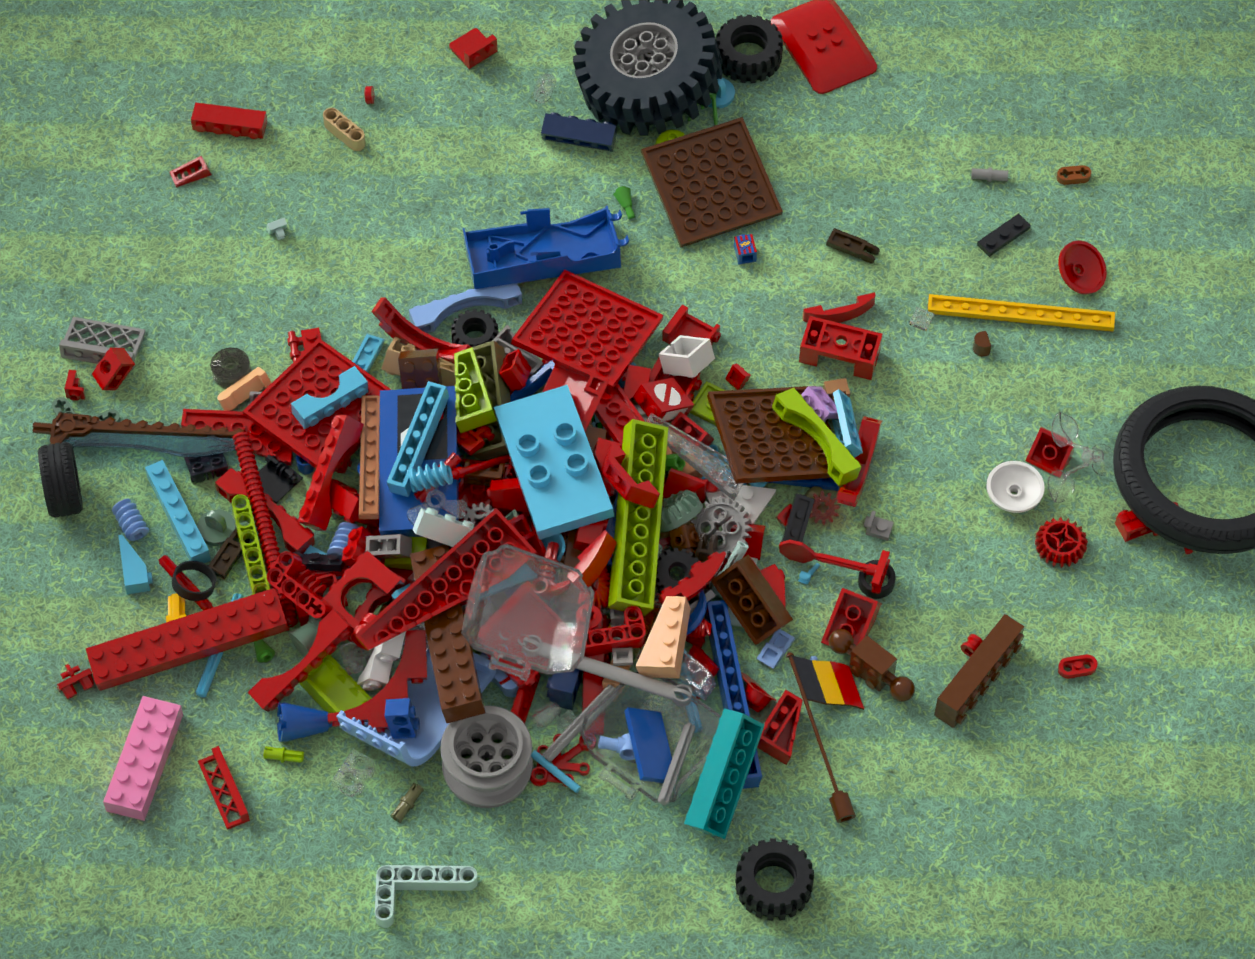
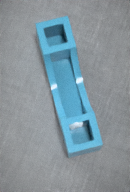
(311, 410)

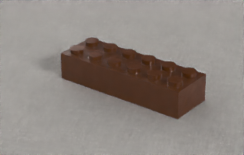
(979, 671)

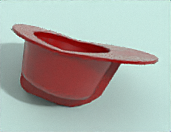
(756, 696)

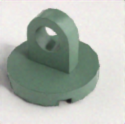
(216, 526)

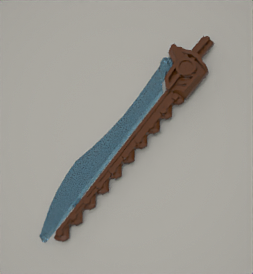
(172, 439)

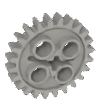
(709, 516)

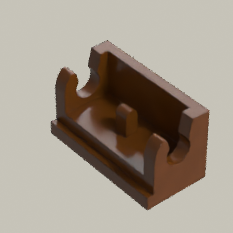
(484, 476)

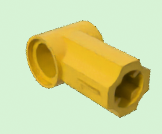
(176, 607)

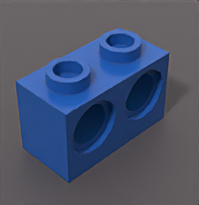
(401, 718)

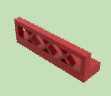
(229, 784)

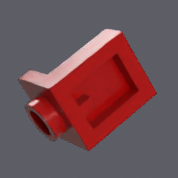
(72, 387)

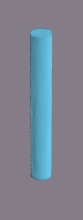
(555, 771)

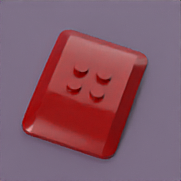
(824, 45)

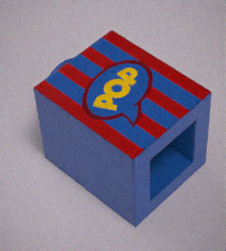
(745, 249)

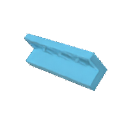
(848, 430)

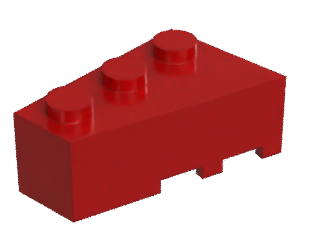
(345, 502)
(781, 727)

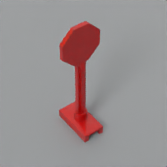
(802, 553)

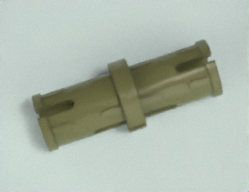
(407, 802)

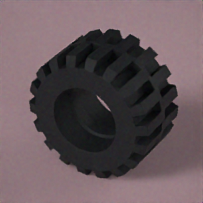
(471, 322)

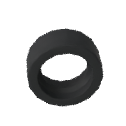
(885, 590)

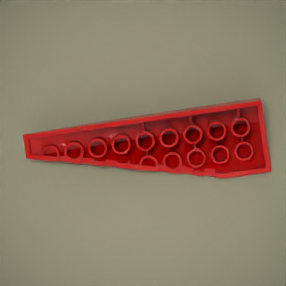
(443, 583)

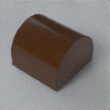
(982, 344)

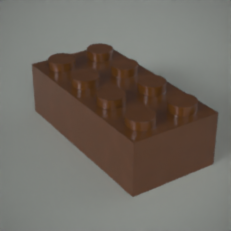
(752, 600)

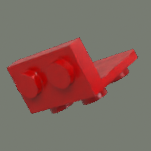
(474, 47)

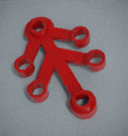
(561, 763)

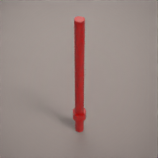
(460, 472)

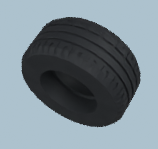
(60, 479)

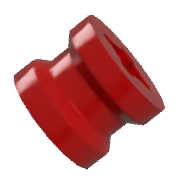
(971, 645)

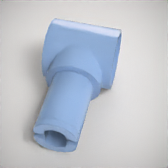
(621, 745)

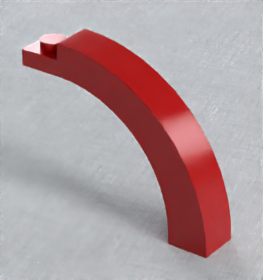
(398, 326)
(868, 433)

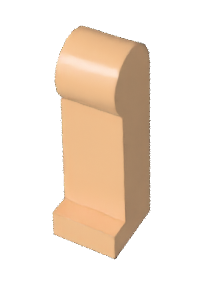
(240, 391)

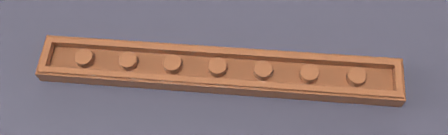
(369, 458)

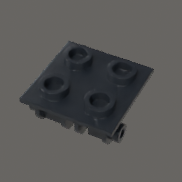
(203, 465)
(278, 478)

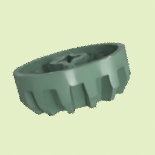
(679, 510)

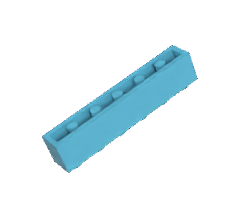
(418, 437)
(177, 512)

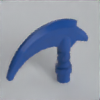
(698, 614)

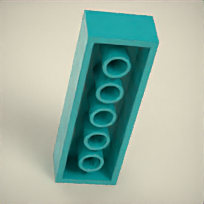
(724, 773)

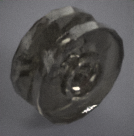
(226, 359)

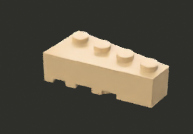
(391, 362)

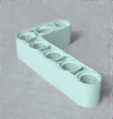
(417, 873)

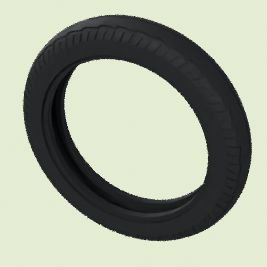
(1143, 496)

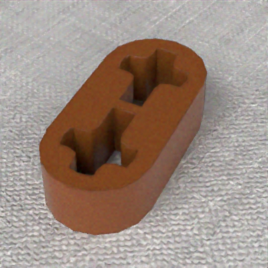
(1074, 175)

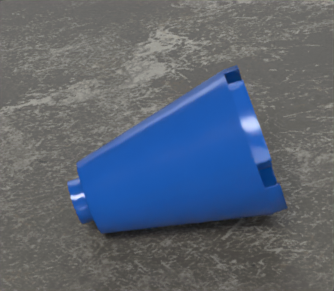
(300, 722)

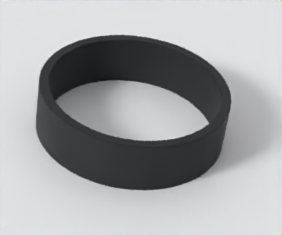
(190, 595)

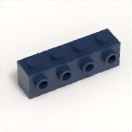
(579, 132)

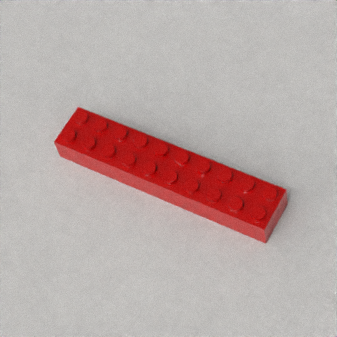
(187, 639)

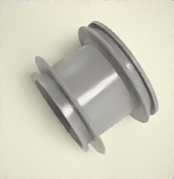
(498, 778)

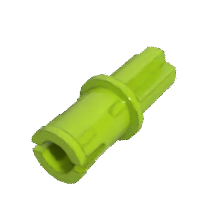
(283, 754)

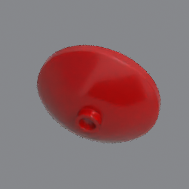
(1082, 267)

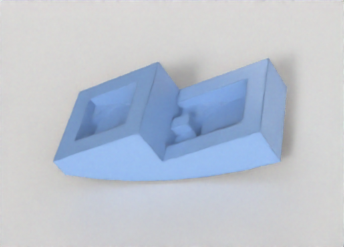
(776, 648)

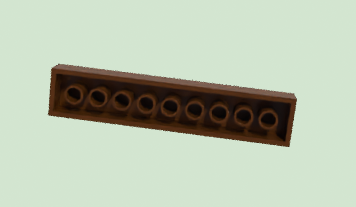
(450, 652)

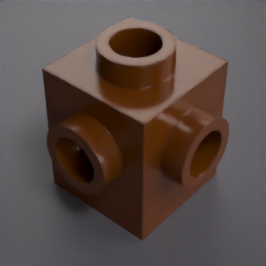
(684, 537)

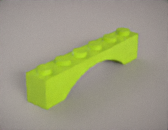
(795, 410)

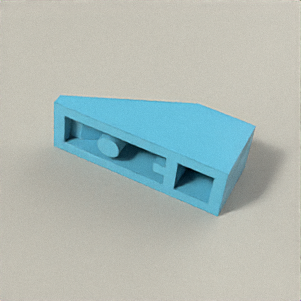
(135, 572)

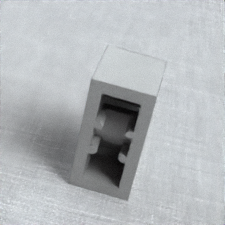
(389, 546)

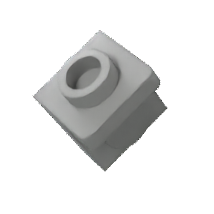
(878, 527)

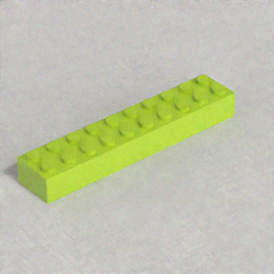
(636, 525)

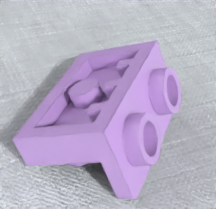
(820, 402)

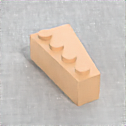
(666, 641)

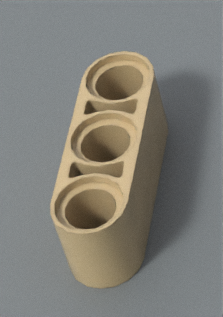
(344, 129)

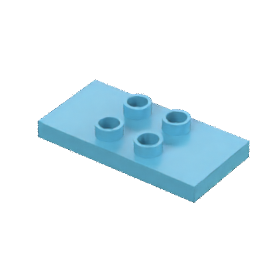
(553, 462)

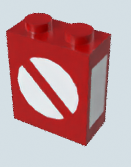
(663, 399)

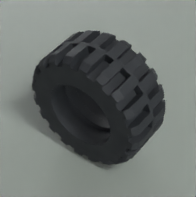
(749, 30)
(771, 903)

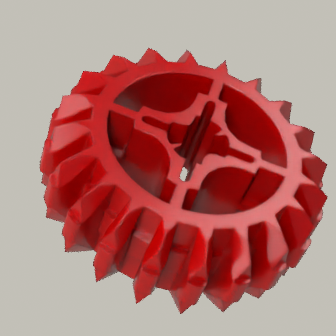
(1048, 535)

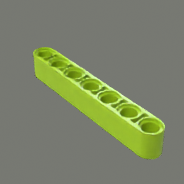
(250, 549)

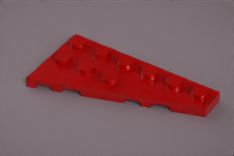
(262, 442)

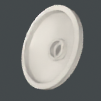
(1019, 478)

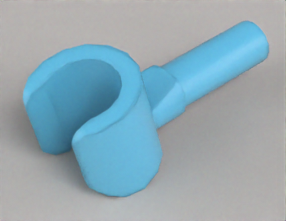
(805, 577)

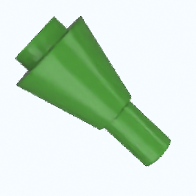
(623, 196)
(263, 651)

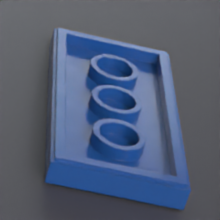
(649, 743)

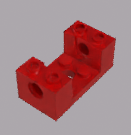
(861, 345)

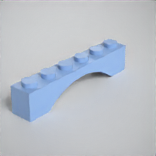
(430, 315)

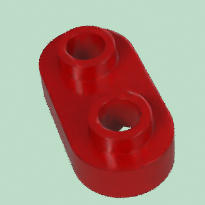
(1076, 665)

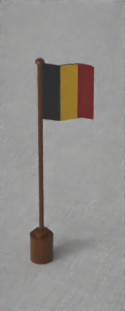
(830, 685)

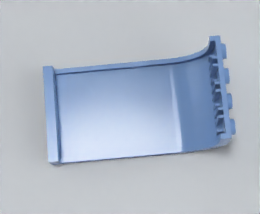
(428, 709)

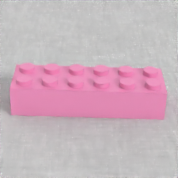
(143, 758)

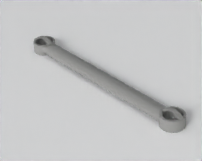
(636, 680)

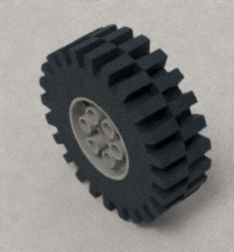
(661, 85)

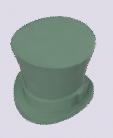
(304, 636)

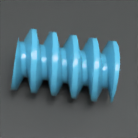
(430, 477)

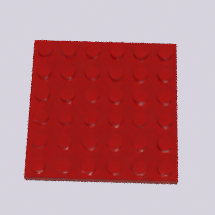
(587, 327)
(313, 374)

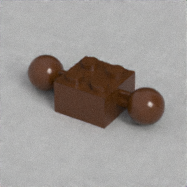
(872, 664)

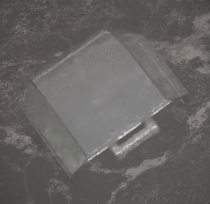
(528, 612)
(610, 721)

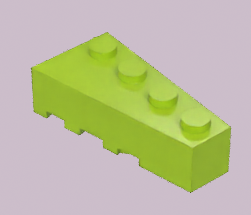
(472, 397)

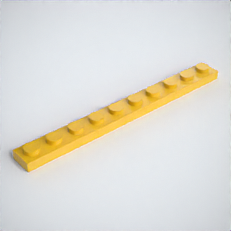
(1021, 312)

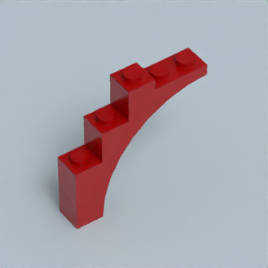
(411, 668)

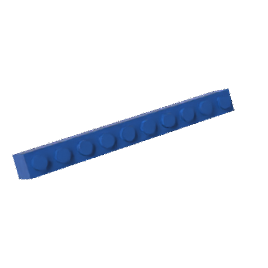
(729, 673)

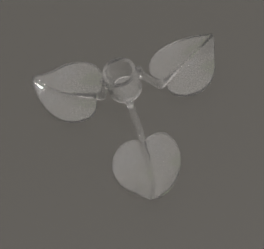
(1064, 431)

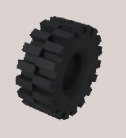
(667, 562)

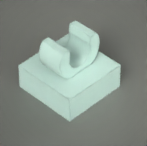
(278, 228)

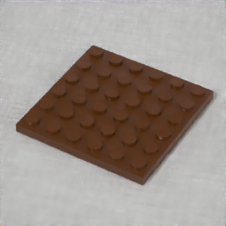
(711, 182)
(760, 442)

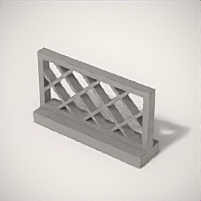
(94, 353)

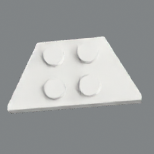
(750, 497)

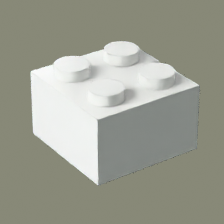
(686, 356)

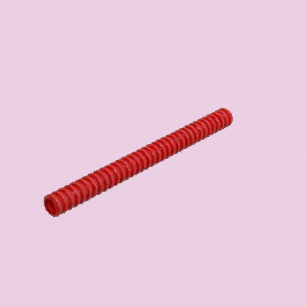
(261, 513)

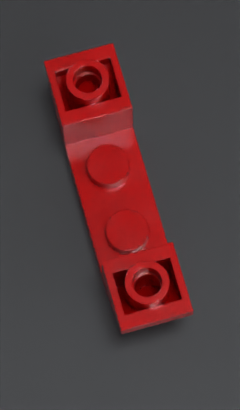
(642, 493)

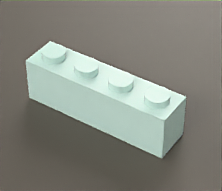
(441, 528)

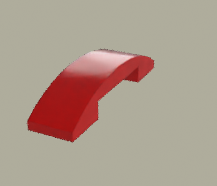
(843, 313)

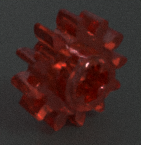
(828, 503)

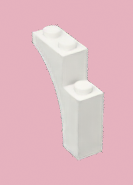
(380, 663)

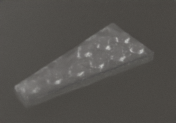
(701, 457)

